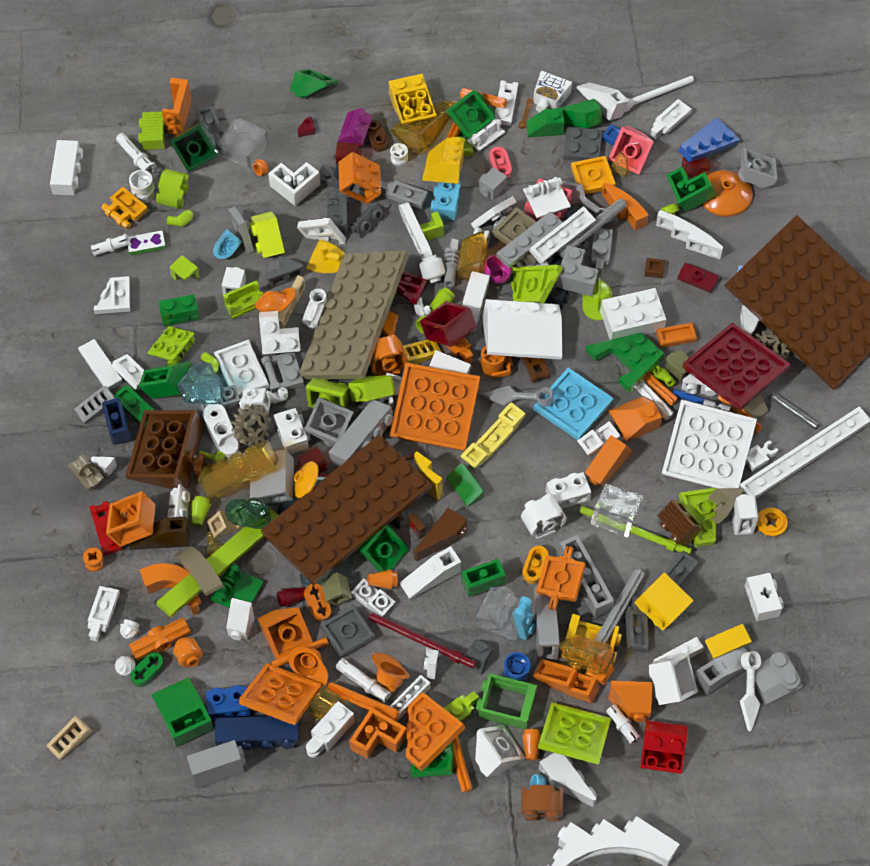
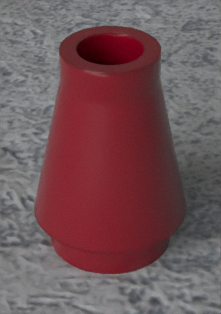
(290, 596)

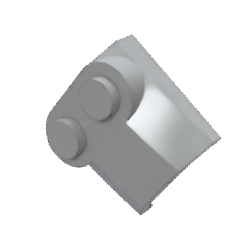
(757, 169)
(328, 421)
(776, 678)

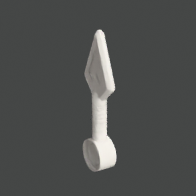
(749, 703)

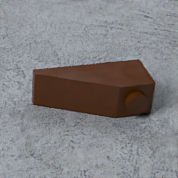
(443, 534)

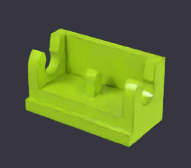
(242, 299)

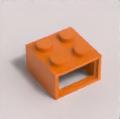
(362, 172)
(131, 519)

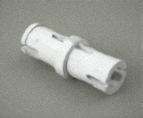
(110, 245)
(623, 724)

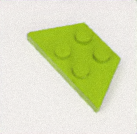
(534, 282)

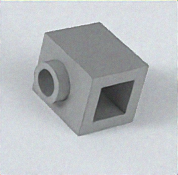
(492, 183)

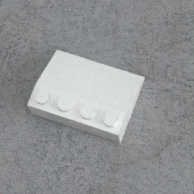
(523, 329)

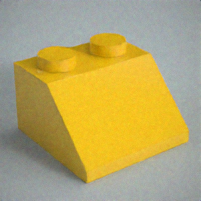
(663, 601)

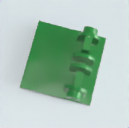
(236, 586)

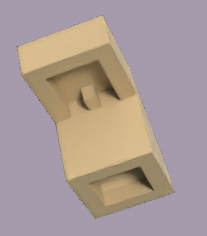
(221, 526)

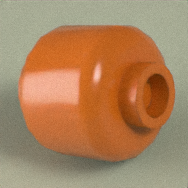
(187, 652)

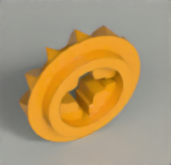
(771, 514)

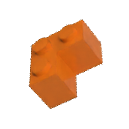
(377, 729)

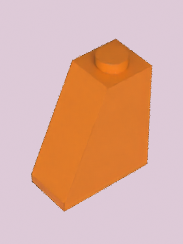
(608, 461)

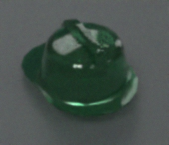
(248, 513)

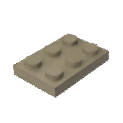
(512, 227)

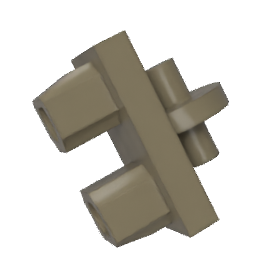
(86, 473)

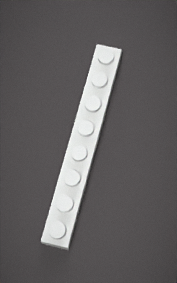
(805, 453)

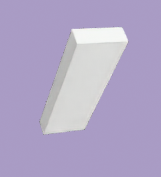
(100, 364)

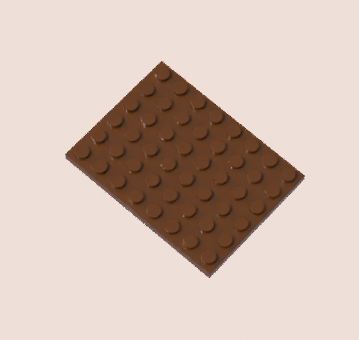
(808, 300)

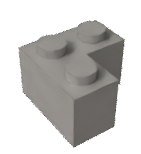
(574, 275)

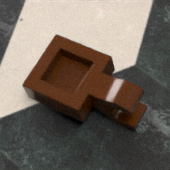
(198, 462)

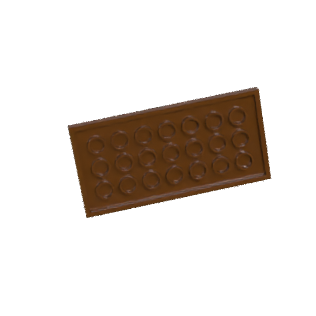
(346, 509)

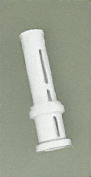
(140, 159)

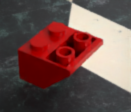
(663, 747)

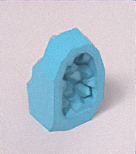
(226, 245)

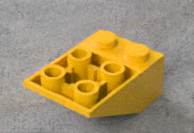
(411, 99)

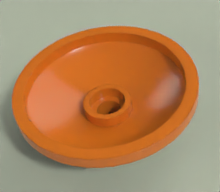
(729, 200)

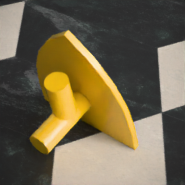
(325, 258)

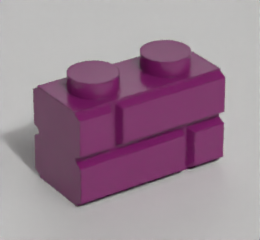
(355, 126)

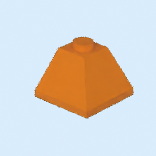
(636, 418)
(284, 630)
(632, 699)

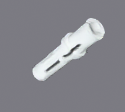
(369, 684)

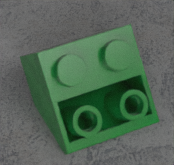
(163, 379)

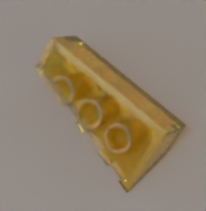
(237, 469)

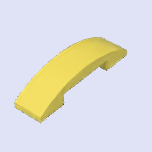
(495, 437)

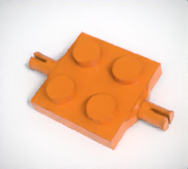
(561, 578)

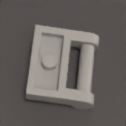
(288, 369)

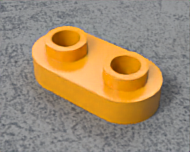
(533, 565)

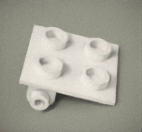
(546, 197)

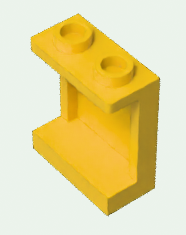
(590, 631)

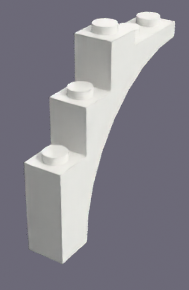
(638, 840)

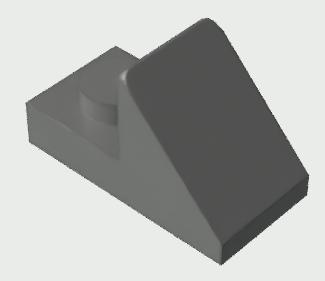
(330, 176)
(288, 272)

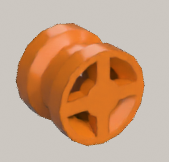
(96, 563)

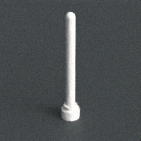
(659, 91)

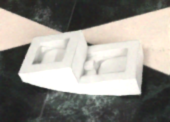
(594, 441)

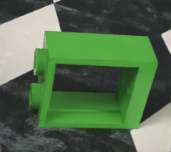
(510, 685)

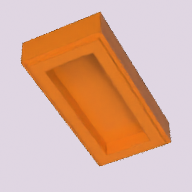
(676, 335)

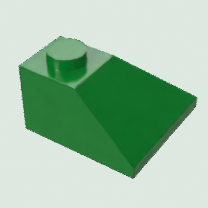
(309, 82)
(384, 549)

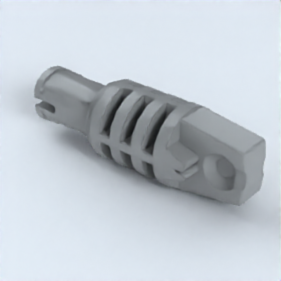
(451, 262)

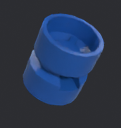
(517, 667)

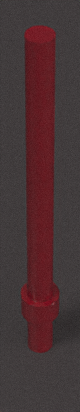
(456, 656)

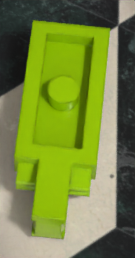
(462, 706)

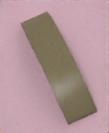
(199, 569)

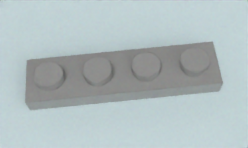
(520, 246)

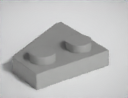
(241, 227)

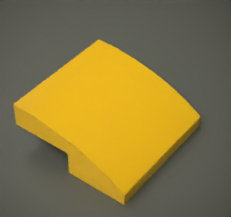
(424, 466)

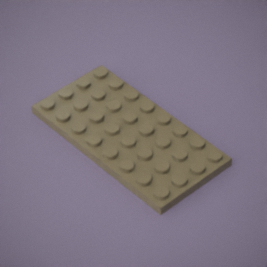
(354, 315)

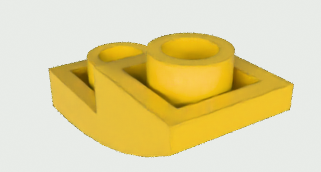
(728, 641)

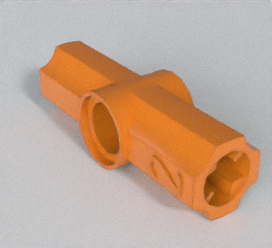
(159, 638)

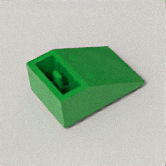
(182, 711)

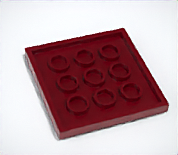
(736, 366)

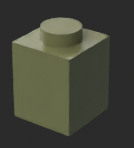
(674, 365)
(336, 589)

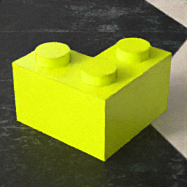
(267, 232)

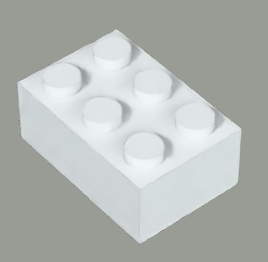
(633, 314)

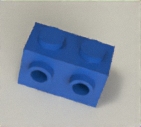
(225, 703)

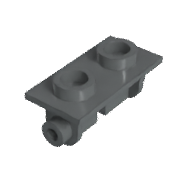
(368, 221)

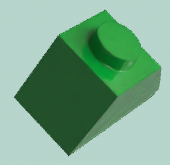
(583, 114)
(546, 123)

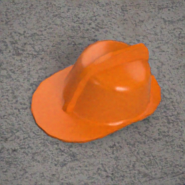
(275, 300)
(308, 664)
(389, 671)

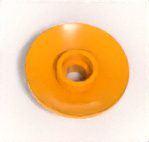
(305, 479)

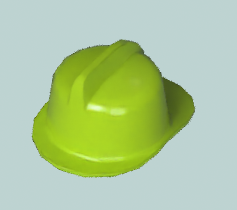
(592, 305)

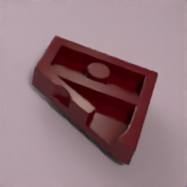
(411, 287)

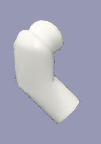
(279, 396)

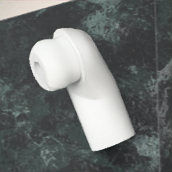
(420, 309)

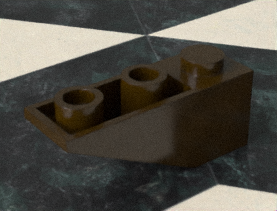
(167, 533)

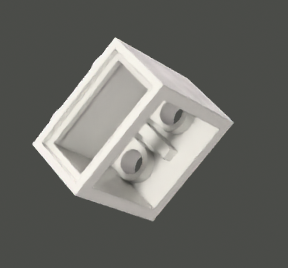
(673, 678)

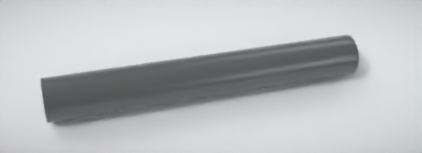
(793, 410)

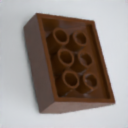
(164, 447)

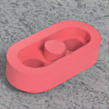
(503, 163)

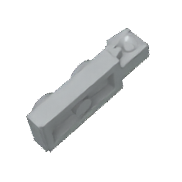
(404, 193)
(601, 248)

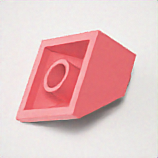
(635, 147)

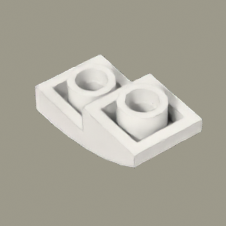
(371, 598)

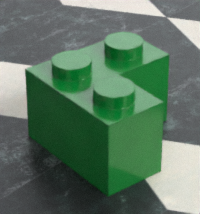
(691, 191)

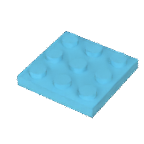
(575, 404)

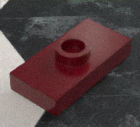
(697, 277)

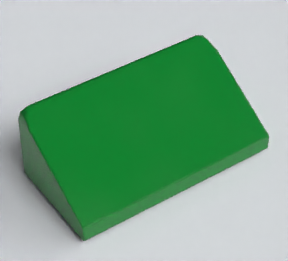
(465, 485)

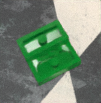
(439, 766)

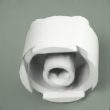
(543, 516)

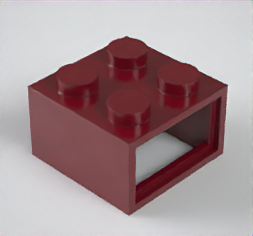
(448, 324)

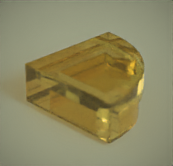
(620, 164)

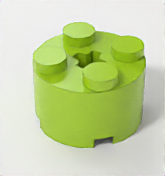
(172, 188)

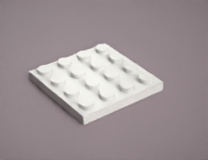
(708, 446)

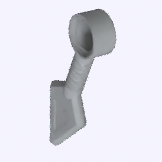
(578, 196)
(507, 394)

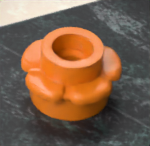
(260, 167)

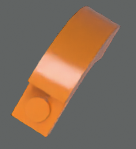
(167, 576)

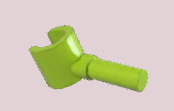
(219, 455)

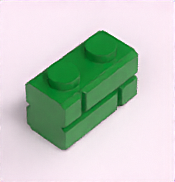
(179, 310)
(483, 577)

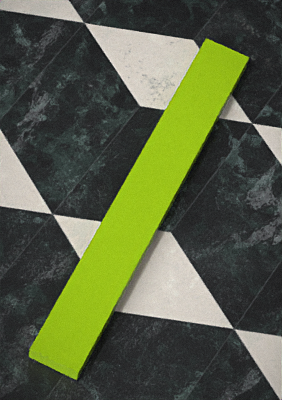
(219, 561)

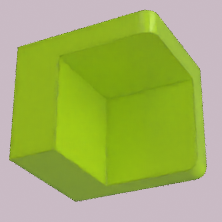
(434, 228)
(183, 268)

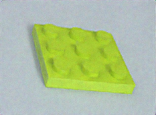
(574, 733)

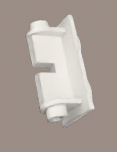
(486, 135)
(179, 498)

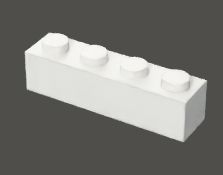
(693, 648)
(414, 690)

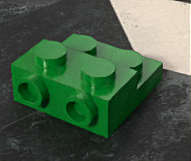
(471, 114)

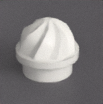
(129, 629)
(125, 665)

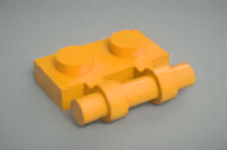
(129, 204)

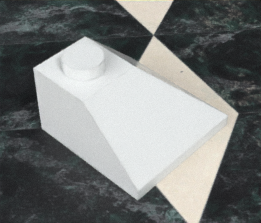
(496, 750)

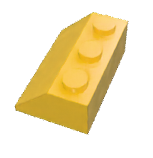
(445, 161)

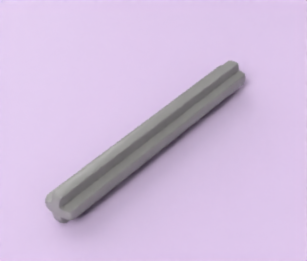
(601, 219)
(620, 606)

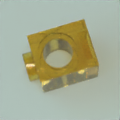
(323, 703)

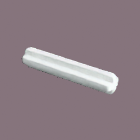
(648, 393)

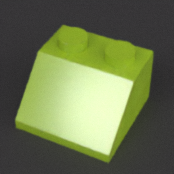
(333, 392)

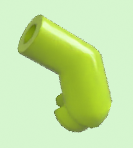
(207, 358)
(664, 375)

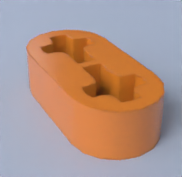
(313, 603)

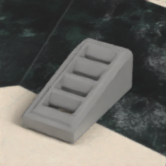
(97, 396)

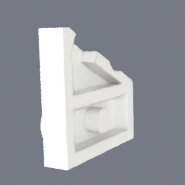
(495, 212)
(321, 229)
(115, 297)

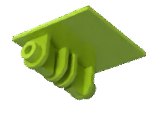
(172, 344)

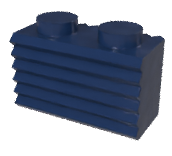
(116, 421)

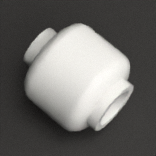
(432, 268)

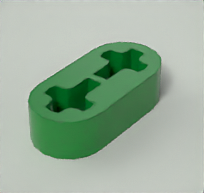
(151, 671)

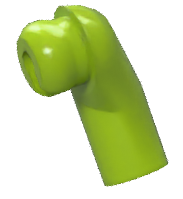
(182, 220)

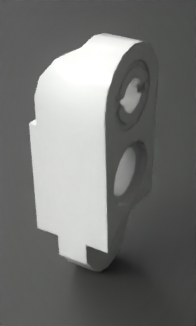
(226, 442)

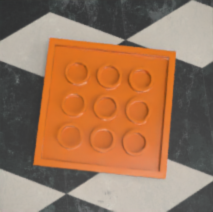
(435, 406)

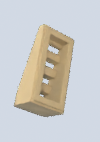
(70, 727)

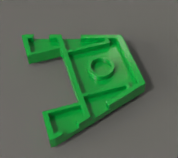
(634, 352)

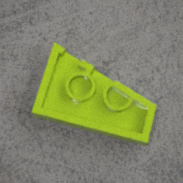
(703, 511)

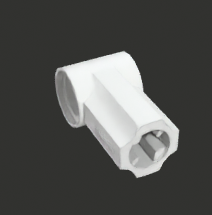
(314, 309)

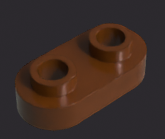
(376, 134)

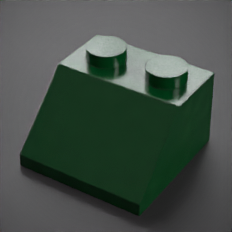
(195, 146)

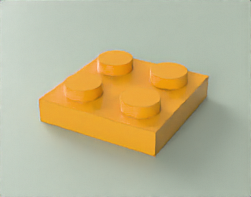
(592, 174)

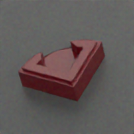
(306, 128)

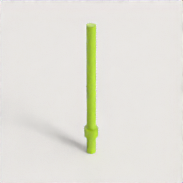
(668, 543)

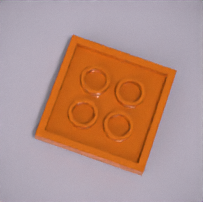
(280, 694)

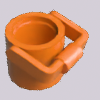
(494, 364)

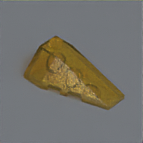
(422, 134)

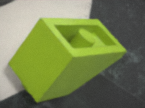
(371, 388)

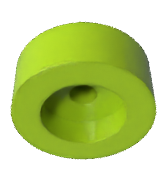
(671, 209)

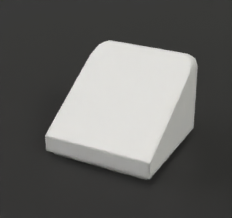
(104, 465)

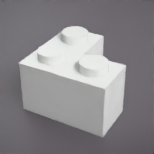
(294, 185)
(276, 339)

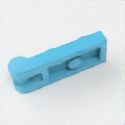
(524, 618)

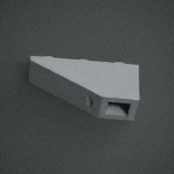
(721, 670)

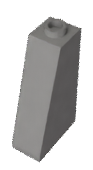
(546, 628)

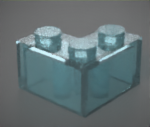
(201, 385)

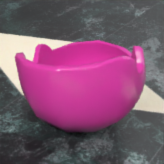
(497, 270)

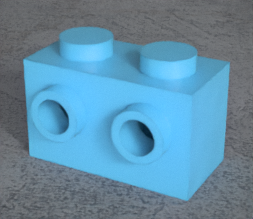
(446, 200)

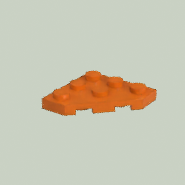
(429, 730)

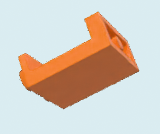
(176, 119)

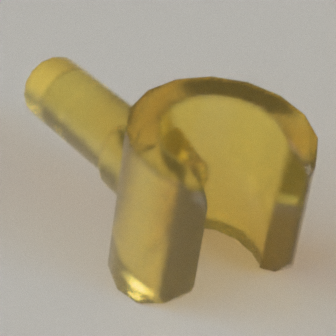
(212, 548)

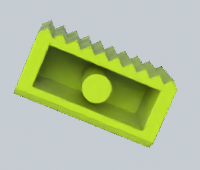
(152, 131)

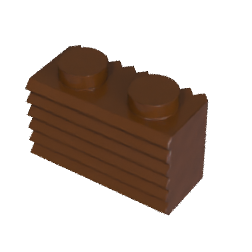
(679, 522)

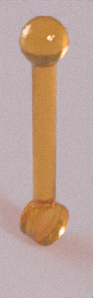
(529, 101)

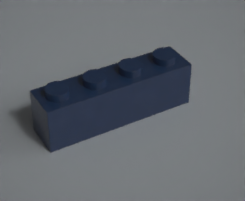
(256, 732)

